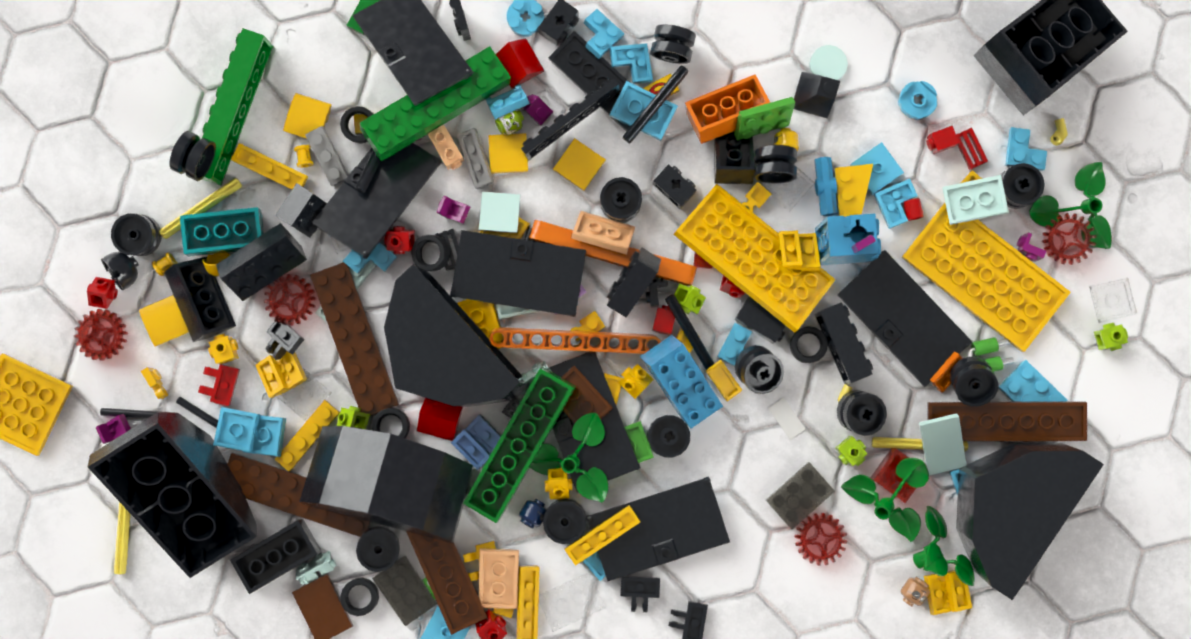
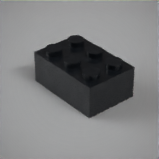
(633, 281)

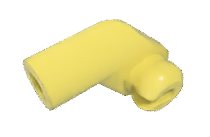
(1061, 132)

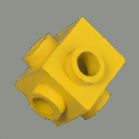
(224, 355)
(635, 380)
(558, 484)

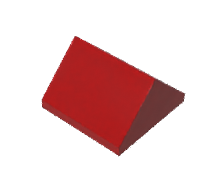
(519, 61)
(439, 419)

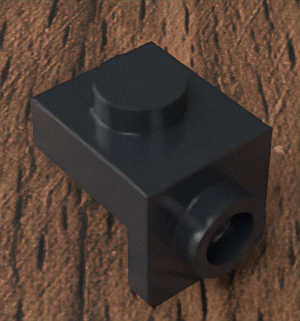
(652, 295)

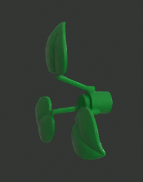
(1092, 182)
(591, 484)
(904, 521)
(932, 558)

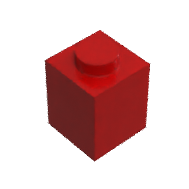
(942, 140)
(663, 320)

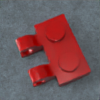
(224, 384)

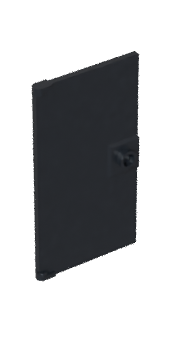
(413, 47)
(366, 217)
(518, 273)
(904, 317)
(615, 452)
(670, 528)

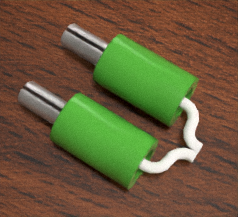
(988, 346)

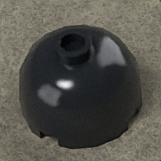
(121, 268)

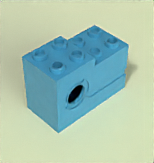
(840, 233)
(681, 381)

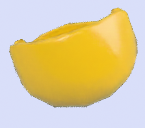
(212, 260)

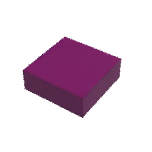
(863, 243)

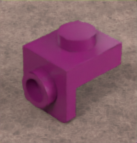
(537, 109)
(453, 209)
(1031, 252)
(113, 428)

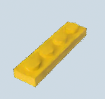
(268, 167)
(307, 435)
(602, 535)
(528, 602)

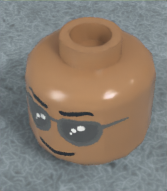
(915, 591)

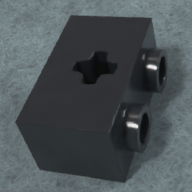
(560, 12)
(664, 184)

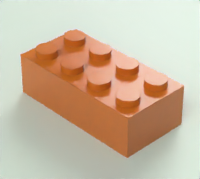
(718, 111)

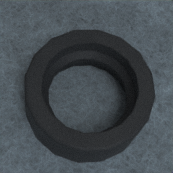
(345, 121)
(417, 252)
(808, 330)
(391, 411)
(345, 599)

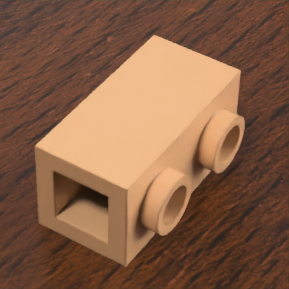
(446, 147)

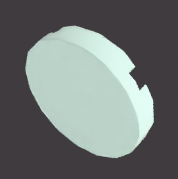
(828, 62)

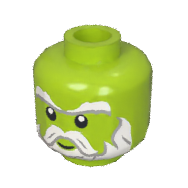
(510, 122)

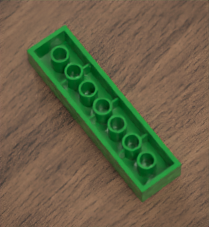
(235, 99)
(405, 123)
(519, 444)

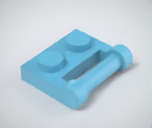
(507, 102)

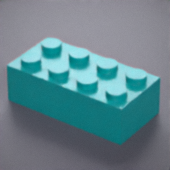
(220, 231)

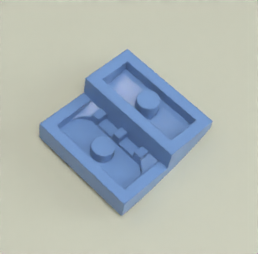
(477, 441)

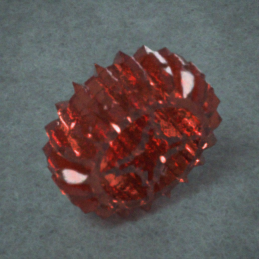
(1063, 246)
(286, 292)
(93, 320)
(819, 530)

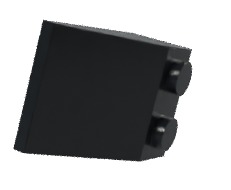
(733, 160)

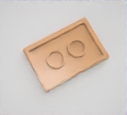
(603, 232)
(498, 578)

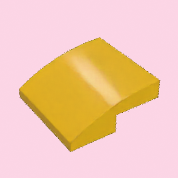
(306, 115)
(799, 251)
(163, 320)
(281, 374)
(947, 593)

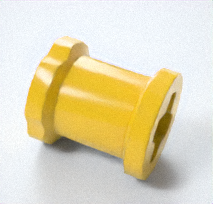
(303, 156)
(164, 263)

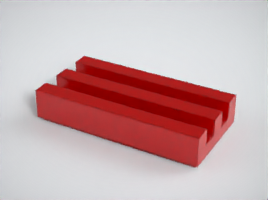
(970, 132)

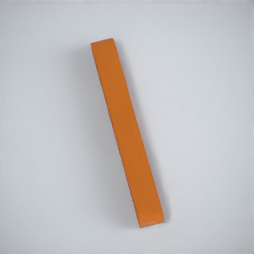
(556, 235)
(566, 336)

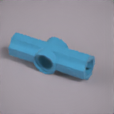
(825, 186)

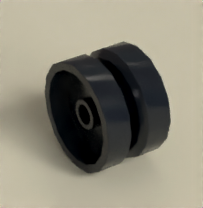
(673, 44)
(192, 156)
(775, 164)
(1022, 185)
(625, 189)
(136, 234)
(759, 369)
(974, 381)
(861, 412)
(678, 430)
(576, 523)
(378, 560)

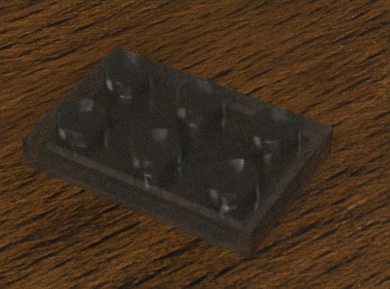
(800, 495)
(405, 591)

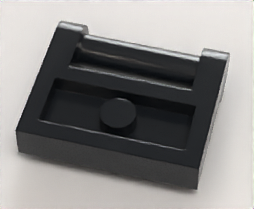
(460, 20)

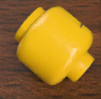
(787, 138)

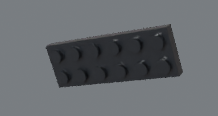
(586, 69)
(564, 123)

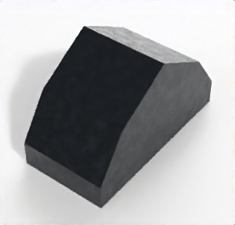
(1048, 48)
(441, 350)
(387, 481)
(177, 489)
(1017, 505)

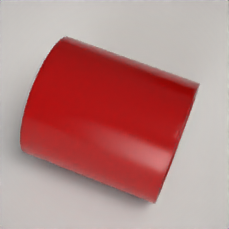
(913, 209)

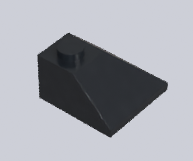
(815, 94)

